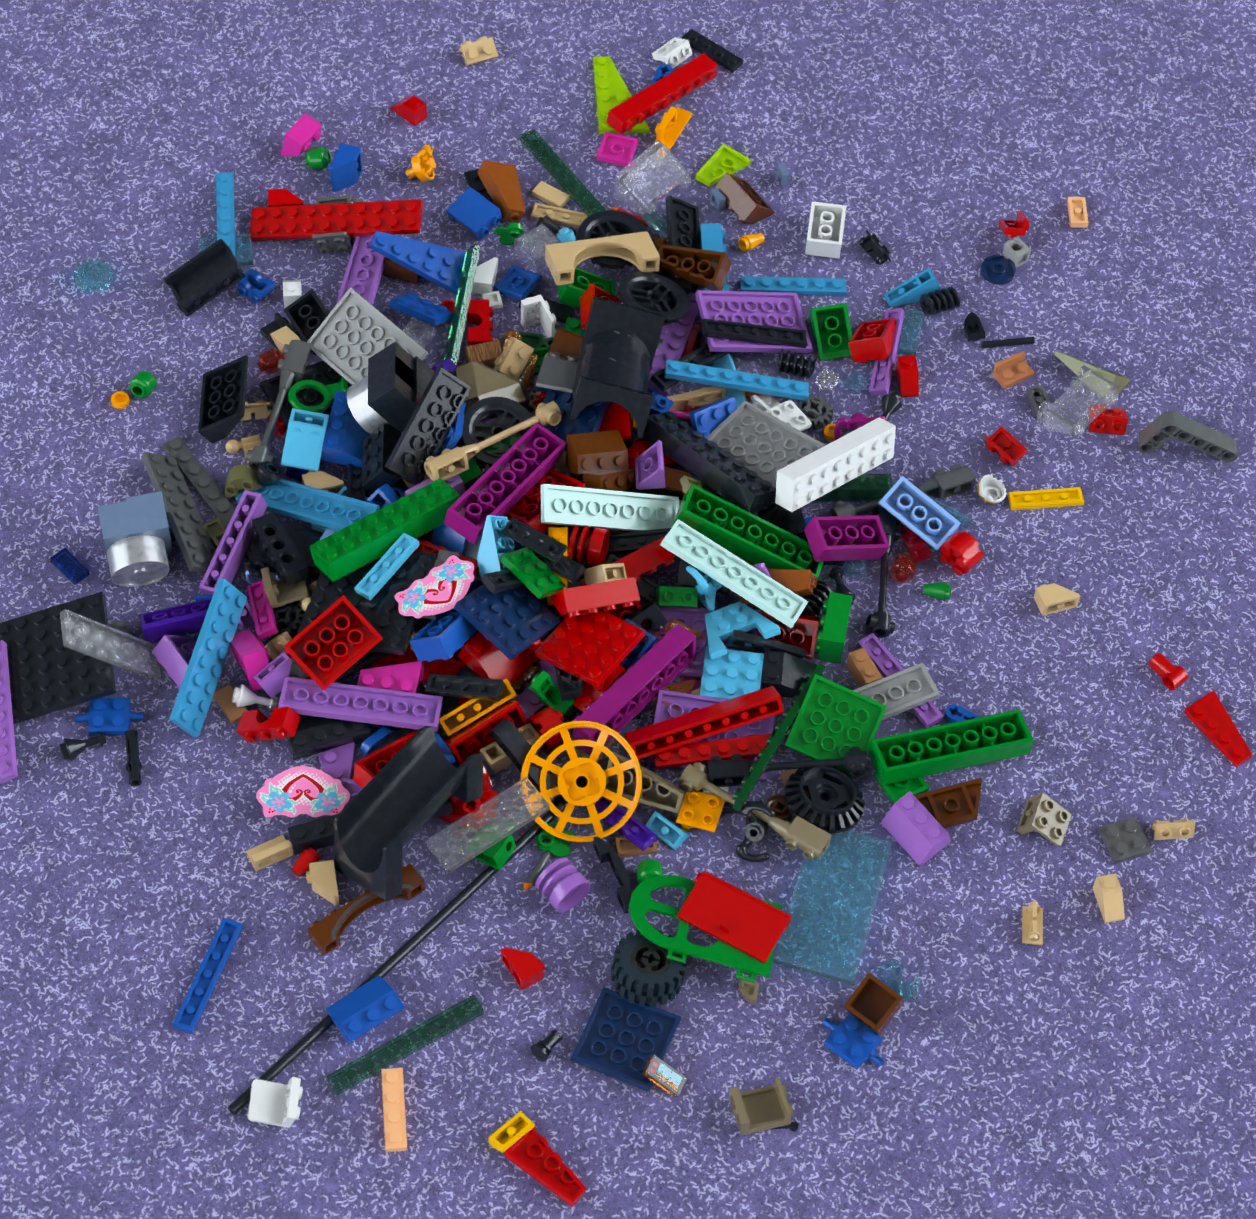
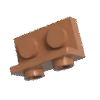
(1012, 370)

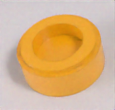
(120, 400)
(829, 432)

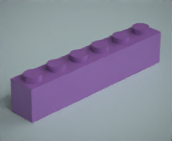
(234, 542)

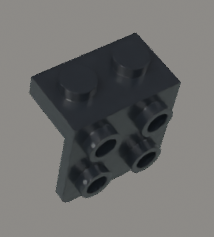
(789, 521)

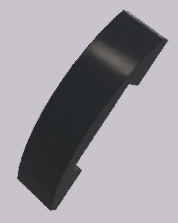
(606, 853)

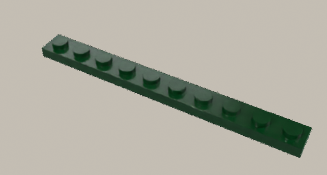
(773, 742)

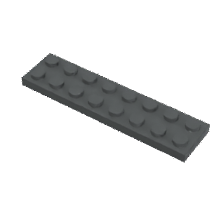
(180, 511)

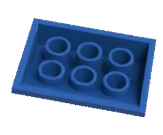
(343, 435)

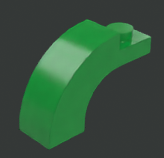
(549, 694)

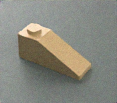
(495, 755)

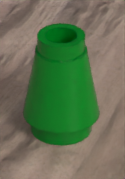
(938, 590)

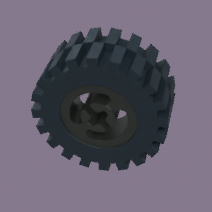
(644, 981)

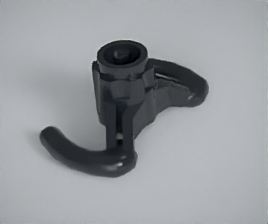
(754, 831)

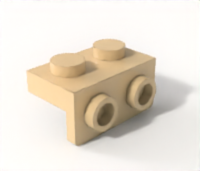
(478, 51)
(513, 358)

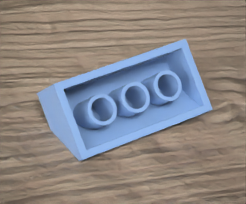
(919, 513)

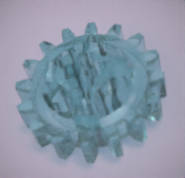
(93, 275)

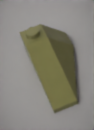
(1076, 363)

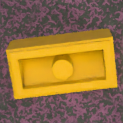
(510, 1132)

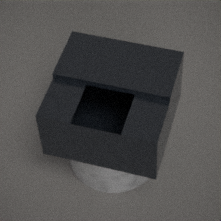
(389, 390)

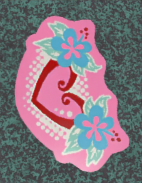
(438, 590)
(302, 792)

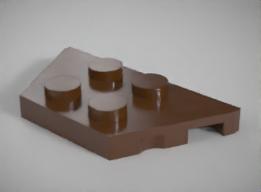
(953, 803)

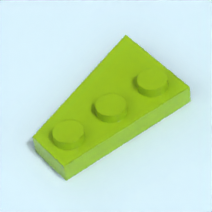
(723, 161)

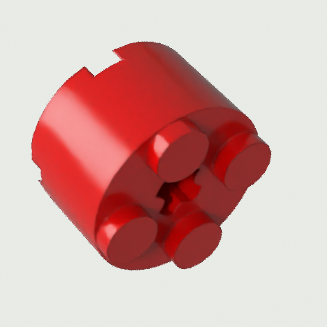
(961, 552)
(543, 722)

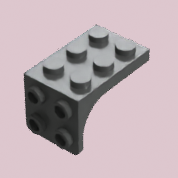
(333, 241)

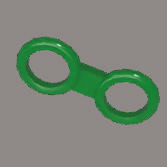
(327, 391)

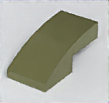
(215, 531)

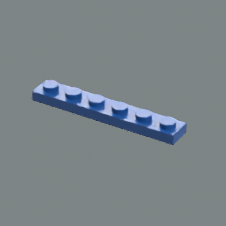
(207, 976)

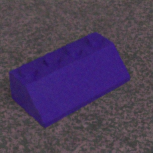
(174, 620)

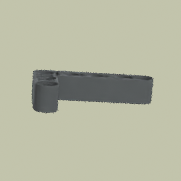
(1187, 431)

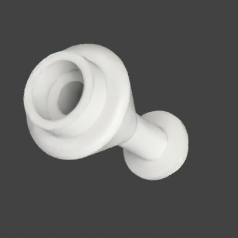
(244, 697)

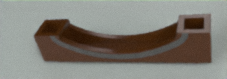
(326, 933)

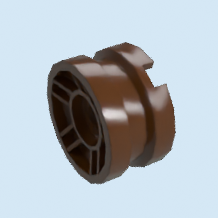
(777, 802)

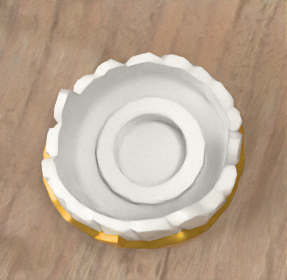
(991, 489)

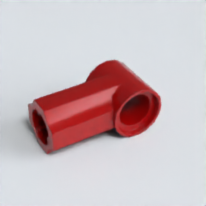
(1171, 675)

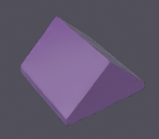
(650, 468)

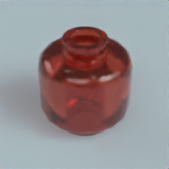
(269, 361)
(903, 568)

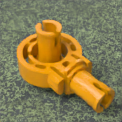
(422, 165)

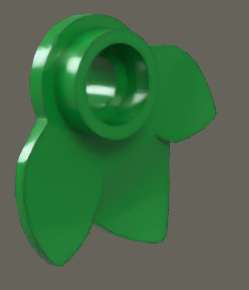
(509, 233)
(557, 846)

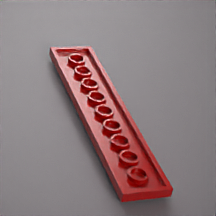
(354, 218)

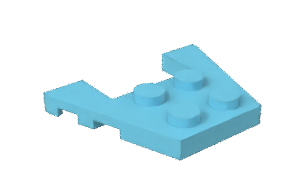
(735, 617)

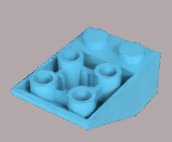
(304, 439)
(493, 545)

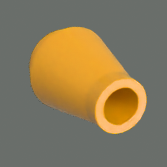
(750, 241)

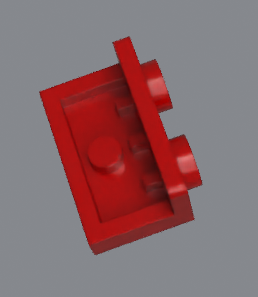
(1015, 227)
(1110, 422)
(1006, 446)

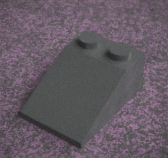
(558, 372)

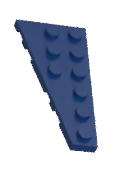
(428, 260)

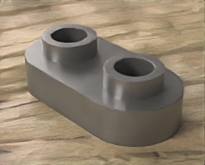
(1036, 401)

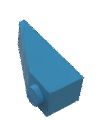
(912, 289)

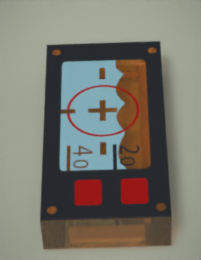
(664, 1075)

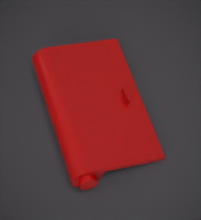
(734, 916)

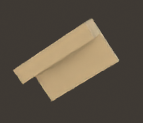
(270, 852)

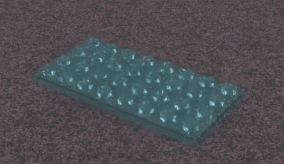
(834, 907)

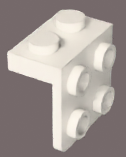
(535, 311)
(790, 414)
(275, 1102)

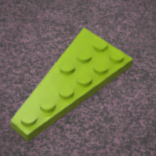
(610, 92)

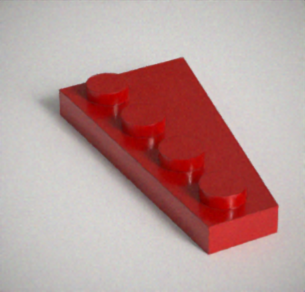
(1216, 724)

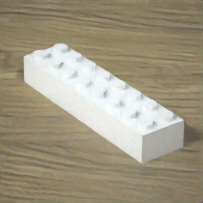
(835, 464)

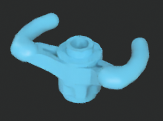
(706, 588)

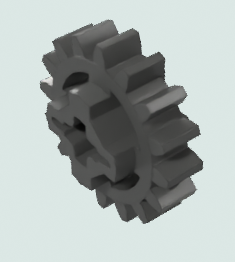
(815, 408)

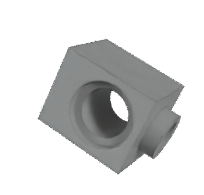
(1016, 251)

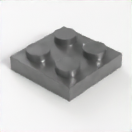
(1125, 840)

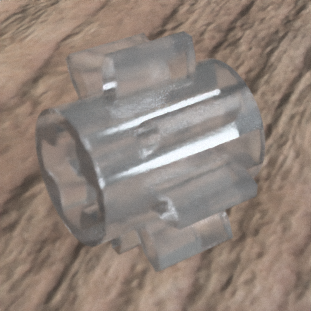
(827, 379)

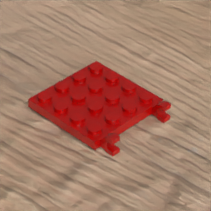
(589, 645)

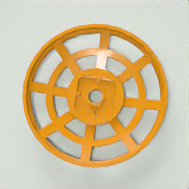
(592, 771)

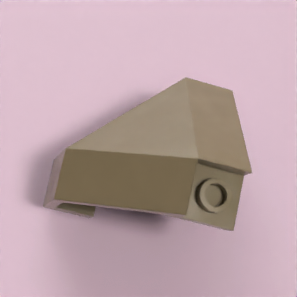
(490, 383)

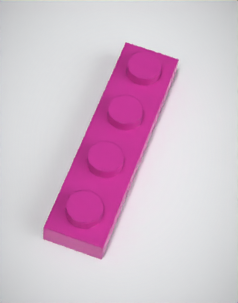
(262, 611)

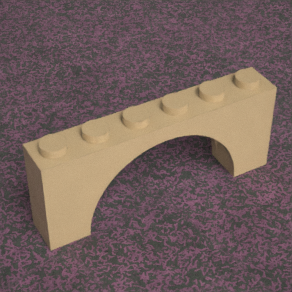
(633, 247)

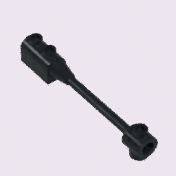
(880, 621)
(732, 771)

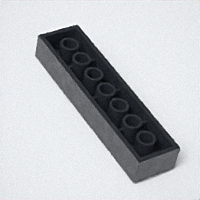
(709, 462)

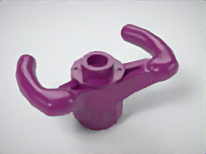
(856, 421)

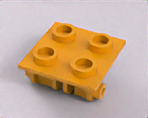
(700, 811)

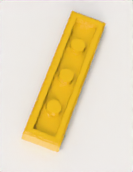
(1045, 498)

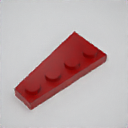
(540, 1162)

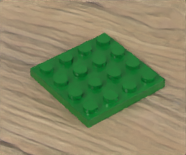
(833, 722)

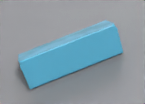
(666, 830)

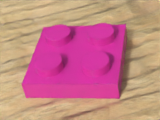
(617, 149)

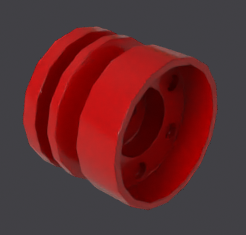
(592, 546)

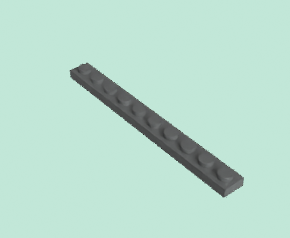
(203, 484)

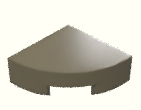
(749, 990)

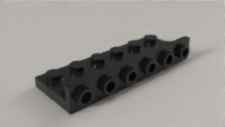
(428, 425)

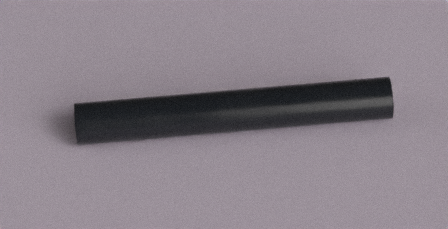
(1007, 342)

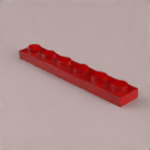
(702, 751)

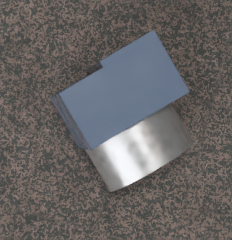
(136, 539)

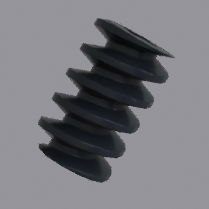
(939, 299)
(796, 364)
(816, 600)

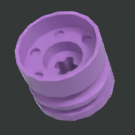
(563, 885)

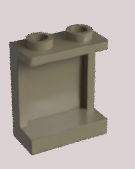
(761, 1108)

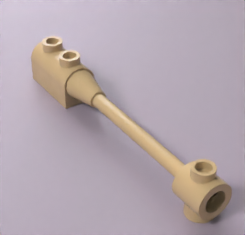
(456, 460)

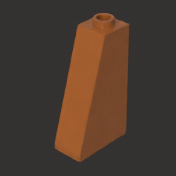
(504, 189)
(798, 581)

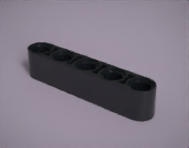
(516, 749)

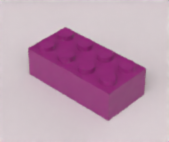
(846, 538)

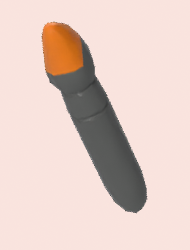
(536, 871)

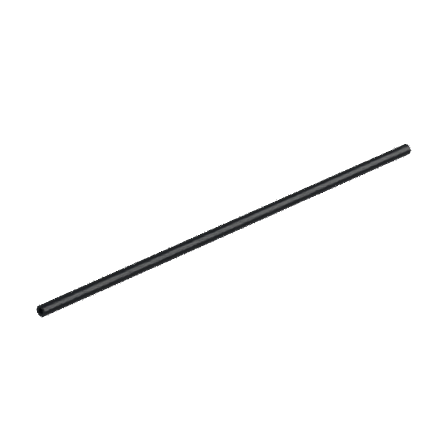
(397, 957)

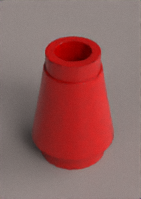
(302, 864)

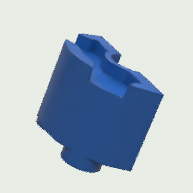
(255, 286)

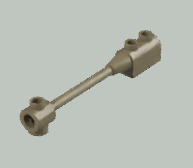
(796, 834)

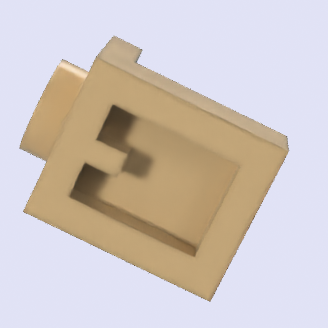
(276, 644)

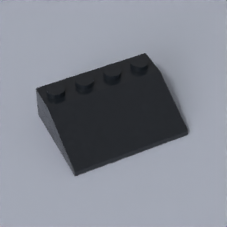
(223, 399)
(322, 734)

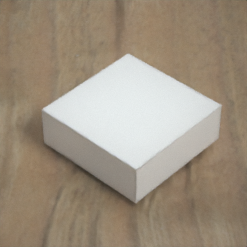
(494, 299)

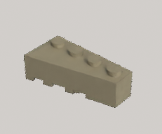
(655, 789)

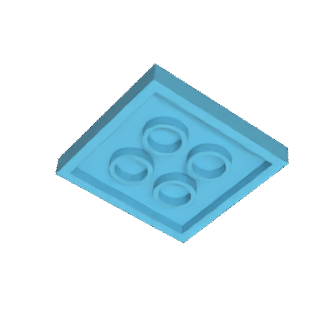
(731, 674)

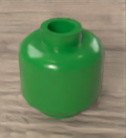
(317, 158)
(143, 384)
(648, 869)

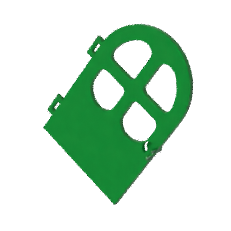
(719, 953)

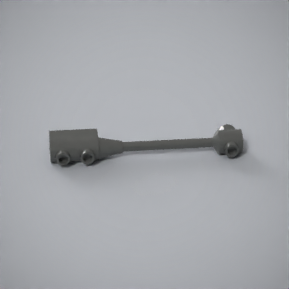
(291, 370)
(943, 483)

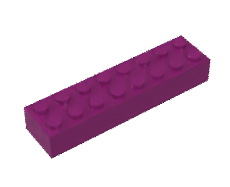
(505, 482)
(638, 685)

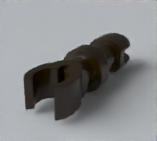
(520, 684)

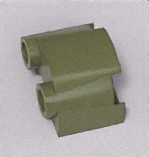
(241, 478)

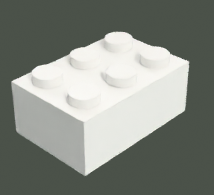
(825, 230)

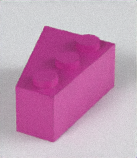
(249, 655)
(397, 677)

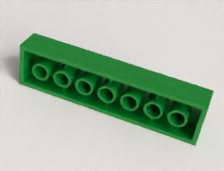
(377, 532)
(745, 533)
(950, 747)

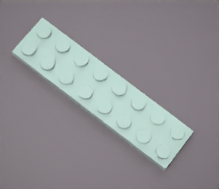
(606, 508)
(734, 573)

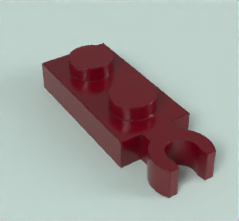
(694, 339)
(915, 545)

